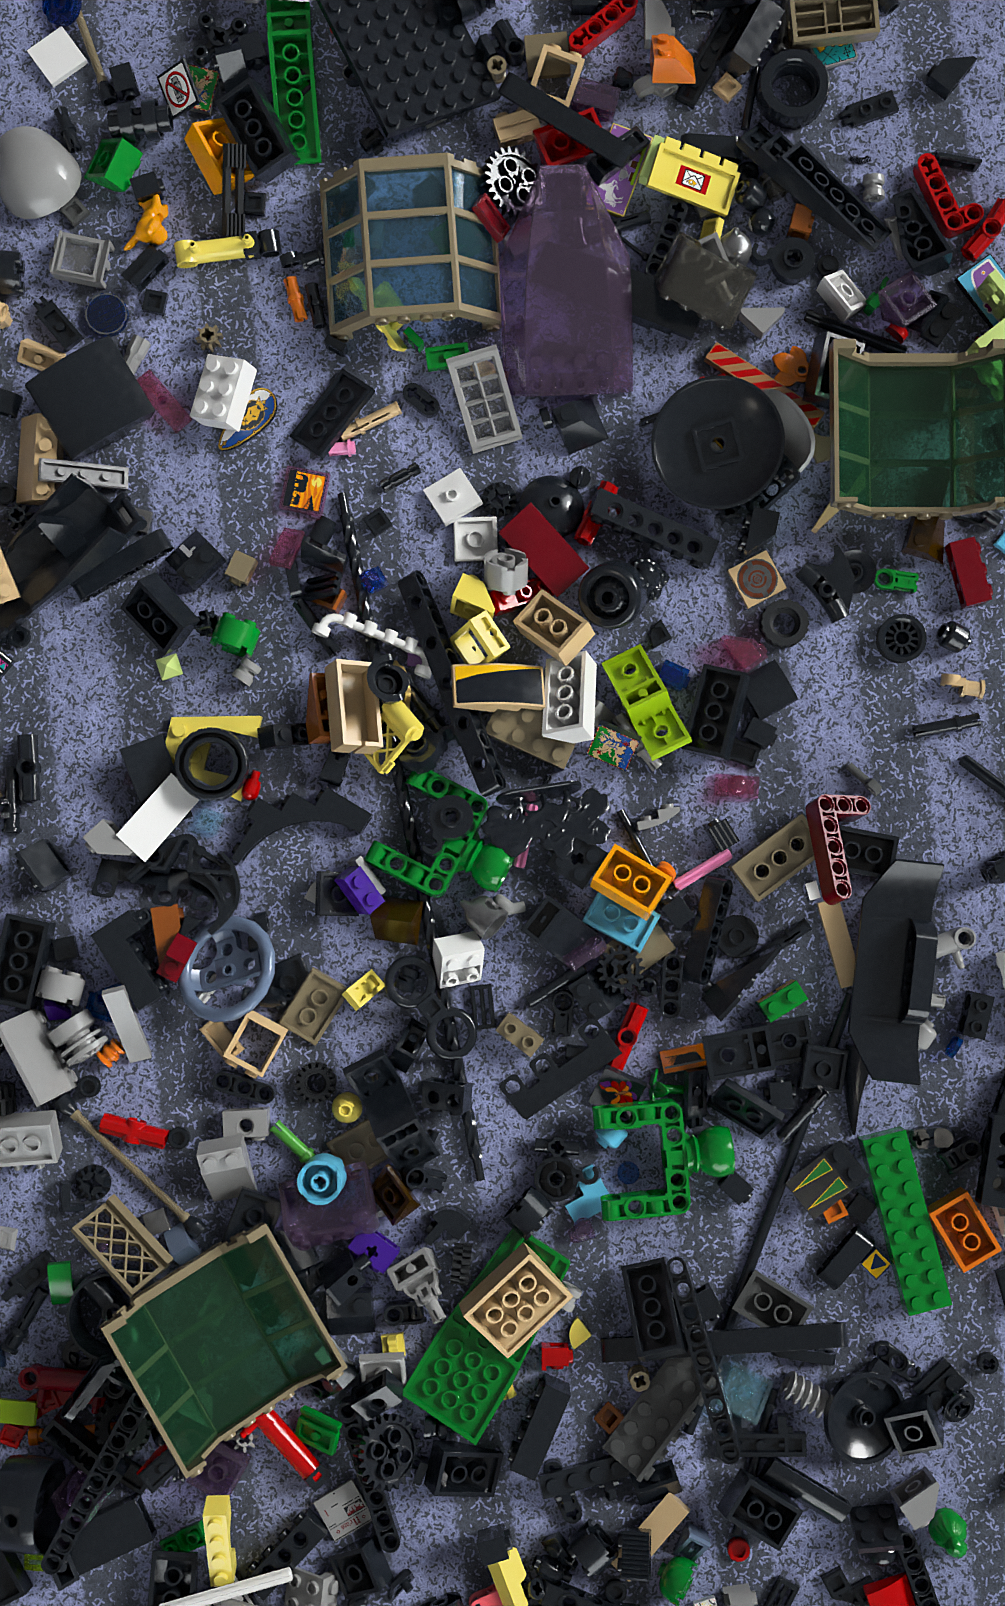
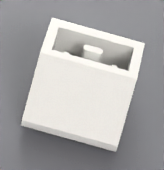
(458, 959)

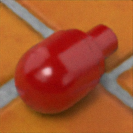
(251, 786)

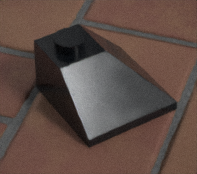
(579, 425)

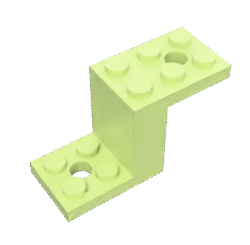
(992, 292)

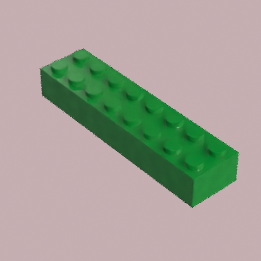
(904, 1221)

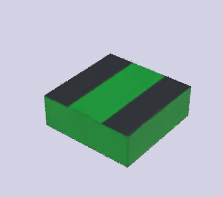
(413, 339)

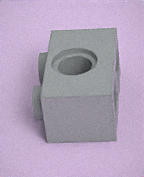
(257, 1116)

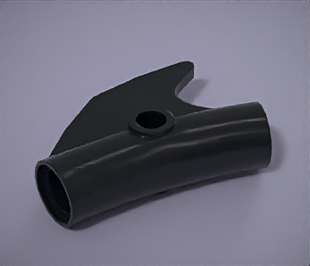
(837, 578)

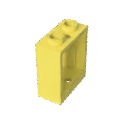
(481, 628)

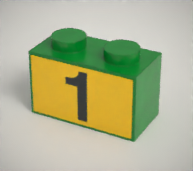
(781, 1000)

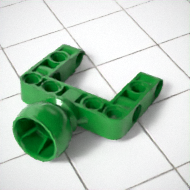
(485, 861)
(684, 1154)

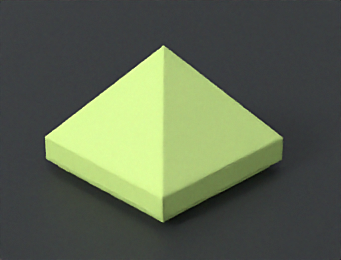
(169, 667)

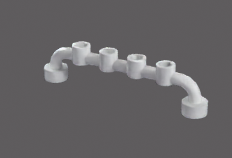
(370, 629)

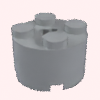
(505, 571)
(60, 987)

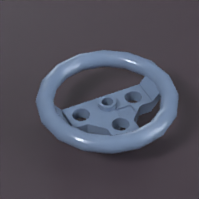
(229, 969)

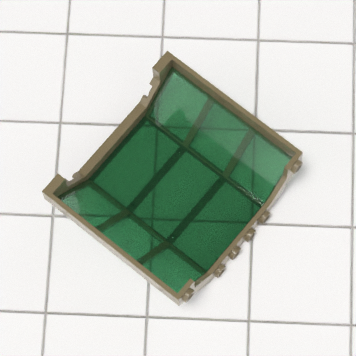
(917, 432)
(220, 1344)

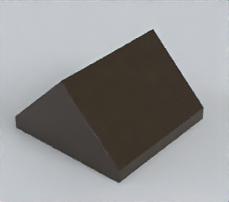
(397, 920)
(393, 1195)

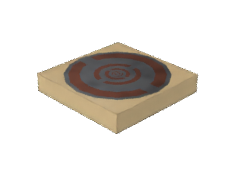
(756, 579)

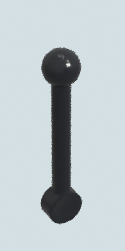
(644, 256)

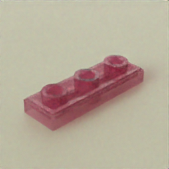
(171, 411)

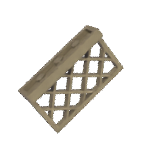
(138, 1236)

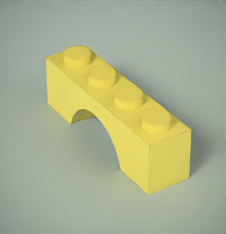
(220, 1555)

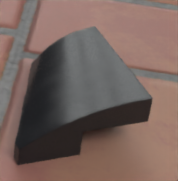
(322, 557)

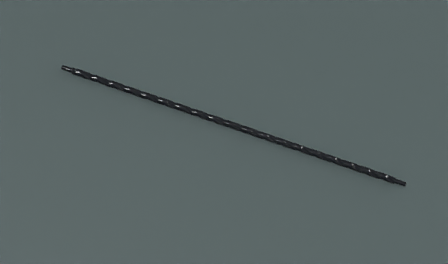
(410, 833)

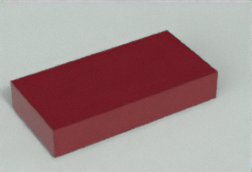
(491, 217)

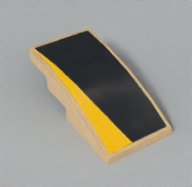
(497, 686)

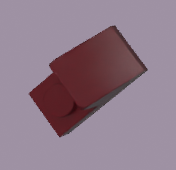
(176, 957)

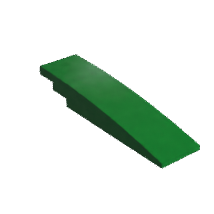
(289, 51)

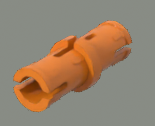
(295, 299)

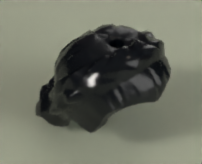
(653, 575)

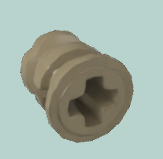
(636, 1371)

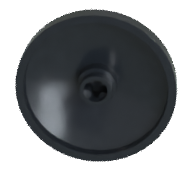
(856, 1416)

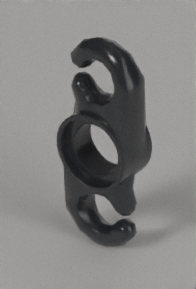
(887, 1358)

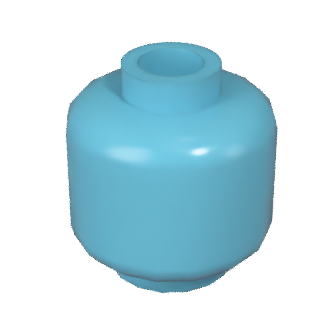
(611, 1137)

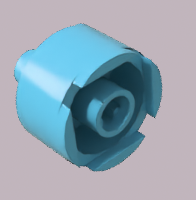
(313, 1186)

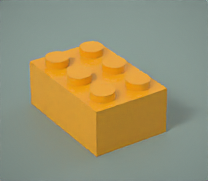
(630, 882)

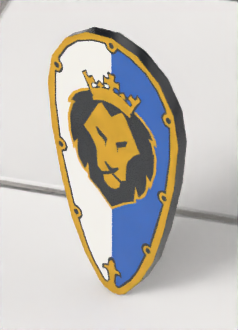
(257, 416)

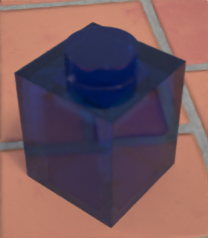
(674, 676)

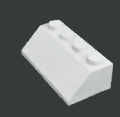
(570, 699)

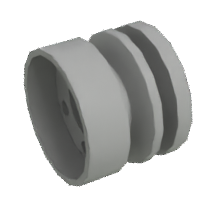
(78, 1037)

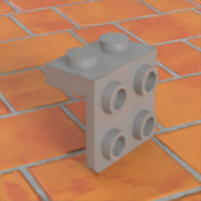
(311, 1589)

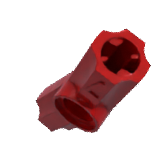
(981, 239)
(587, 529)

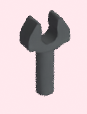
(869, 783)

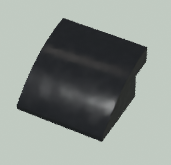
(90, 398)

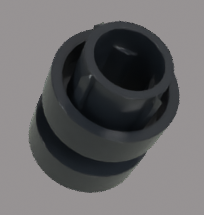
(146, 120)

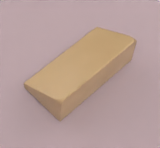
(38, 355)

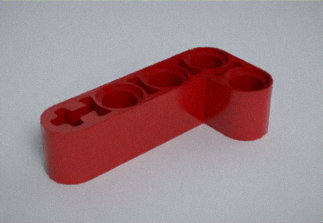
(601, 24)
(943, 194)

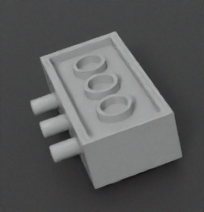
(29, 1139)

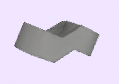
(645, 87)

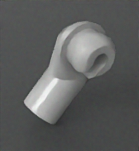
(508, 906)

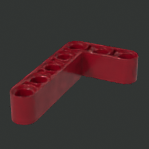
(827, 843)

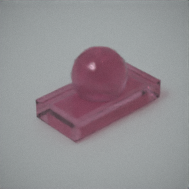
(736, 786)

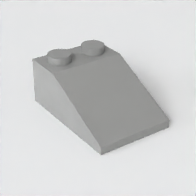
(225, 1166)

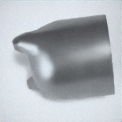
(737, 246)
(484, 916)

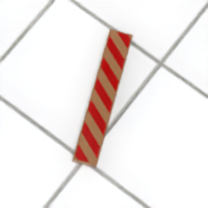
(733, 365)

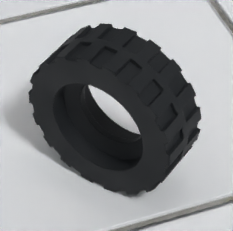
(795, 611)

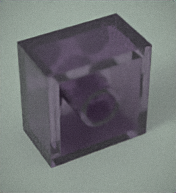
(222, 1470)

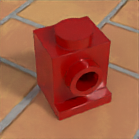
(555, 1355)

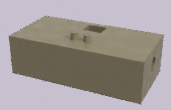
(812, 20)

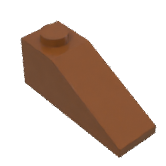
(317, 710)
(166, 925)

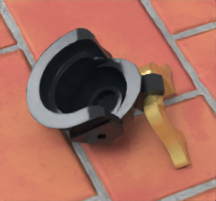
(389, 680)

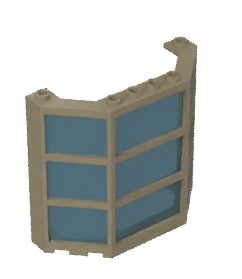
(407, 244)

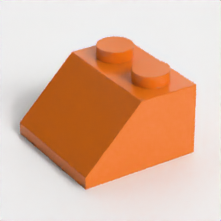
(670, 61)

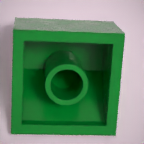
(114, 164)

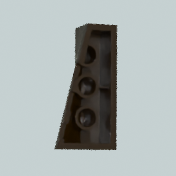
(925, 539)

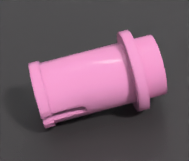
(343, 448)

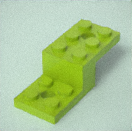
(646, 702)

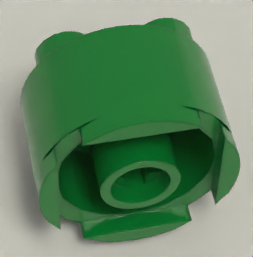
(235, 635)

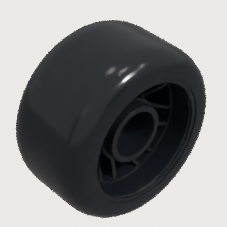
(625, 585)

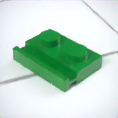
(318, 1430)

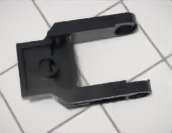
(104, 1367)

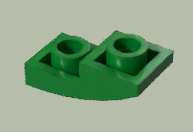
(60, 1281)
(185, 1539)

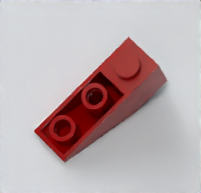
(505, 604)

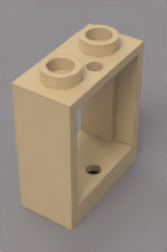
(572, 57)
(267, 1024)

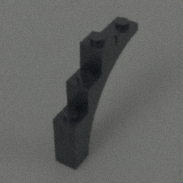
(269, 819)

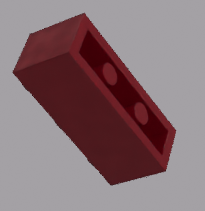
(968, 572)

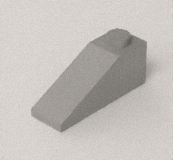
(655, 21)

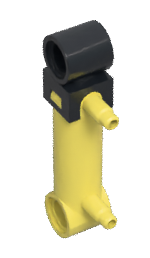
(248, 246)

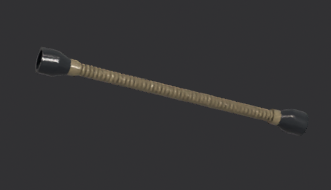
(105, 89)
(68, 1107)

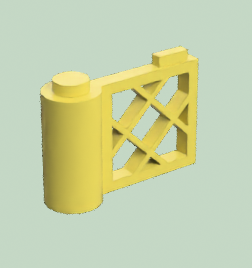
(405, 727)

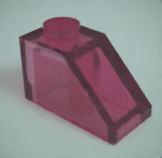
(744, 651)

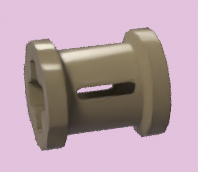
(497, 68)

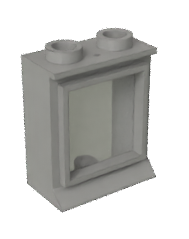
(80, 259)

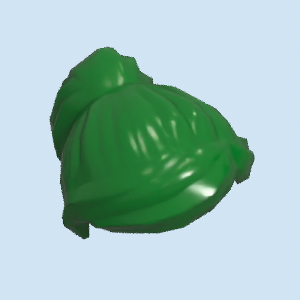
(949, 1532)

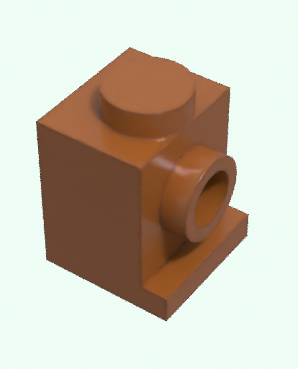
(801, 222)

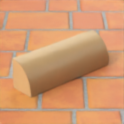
(662, 1522)

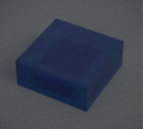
(374, 580)

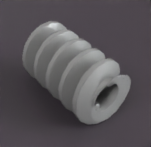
(805, 1392)

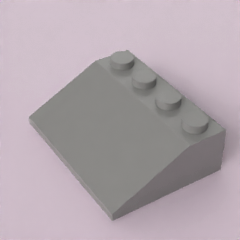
(36, 1057)

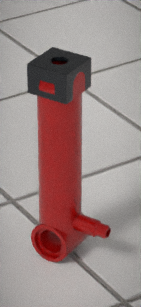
(291, 1448)

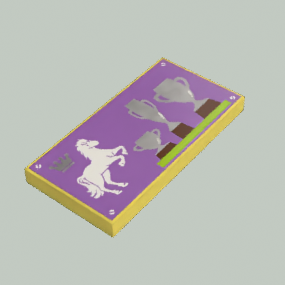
(619, 188)

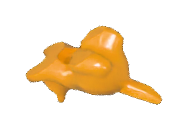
(149, 226)

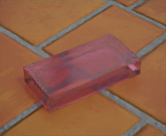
(286, 548)

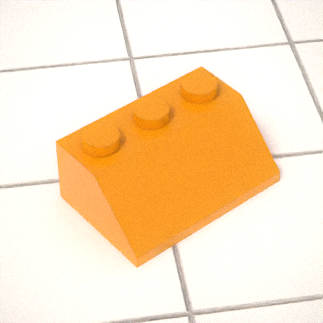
(206, 144)

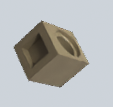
(241, 568)

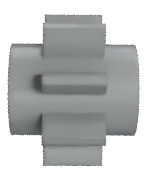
(244, 1444)

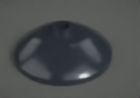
(570, 508)

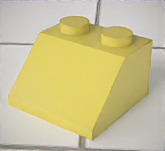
(471, 598)

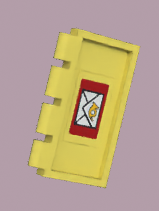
(692, 177)

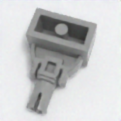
(420, 1280)

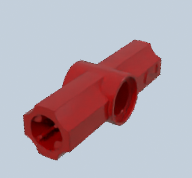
(632, 1022)
(133, 1131)

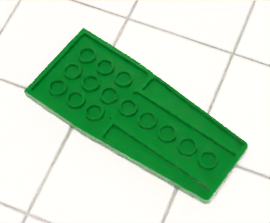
(462, 1371)

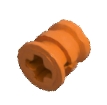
(111, 1052)

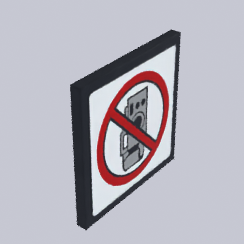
(179, 88)

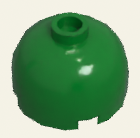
(676, 1578)

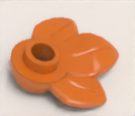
(788, 366)

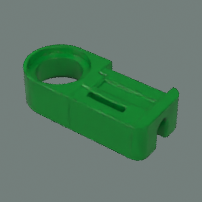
(898, 580)

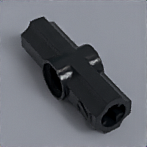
(28, 752)

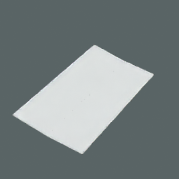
(157, 818)

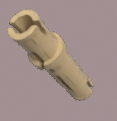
(371, 420)

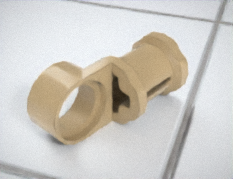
(966, 687)

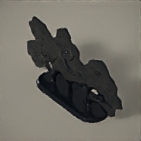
(552, 823)

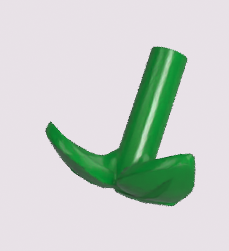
(659, 1090)

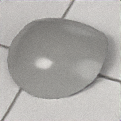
(35, 173)
(797, 428)

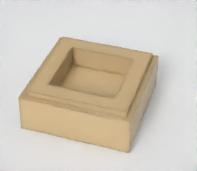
(727, 87)

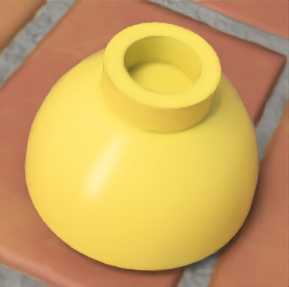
(347, 1107)

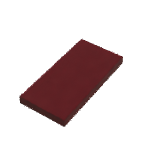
(545, 548)

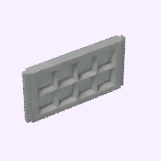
(484, 398)

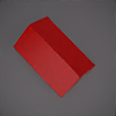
(559, 149)

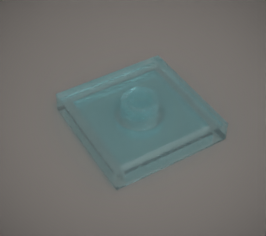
(746, 1392)

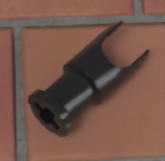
(272, 998)

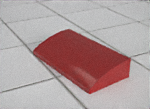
(889, 1592)

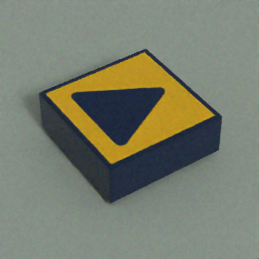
(875, 1263)

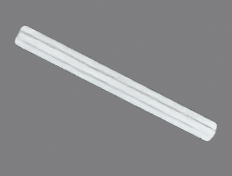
(234, 1589)

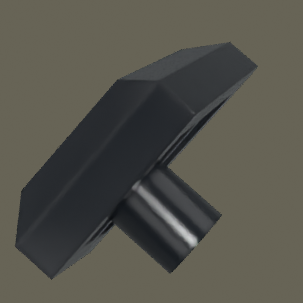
(400, 1583)

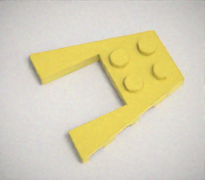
(181, 728)

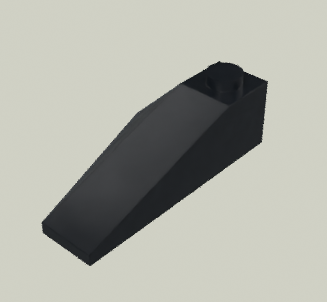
(919, 235)
(726, 989)

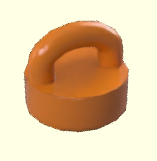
(667, 869)

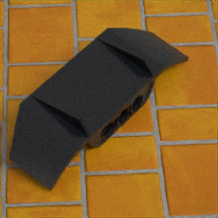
(895, 970)

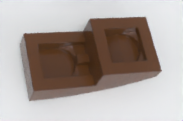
(609, 1417)

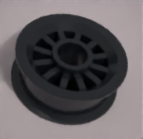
(910, 622)

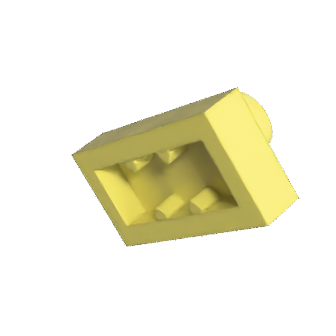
(363, 990)

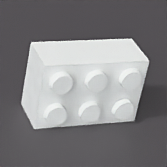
(223, 392)

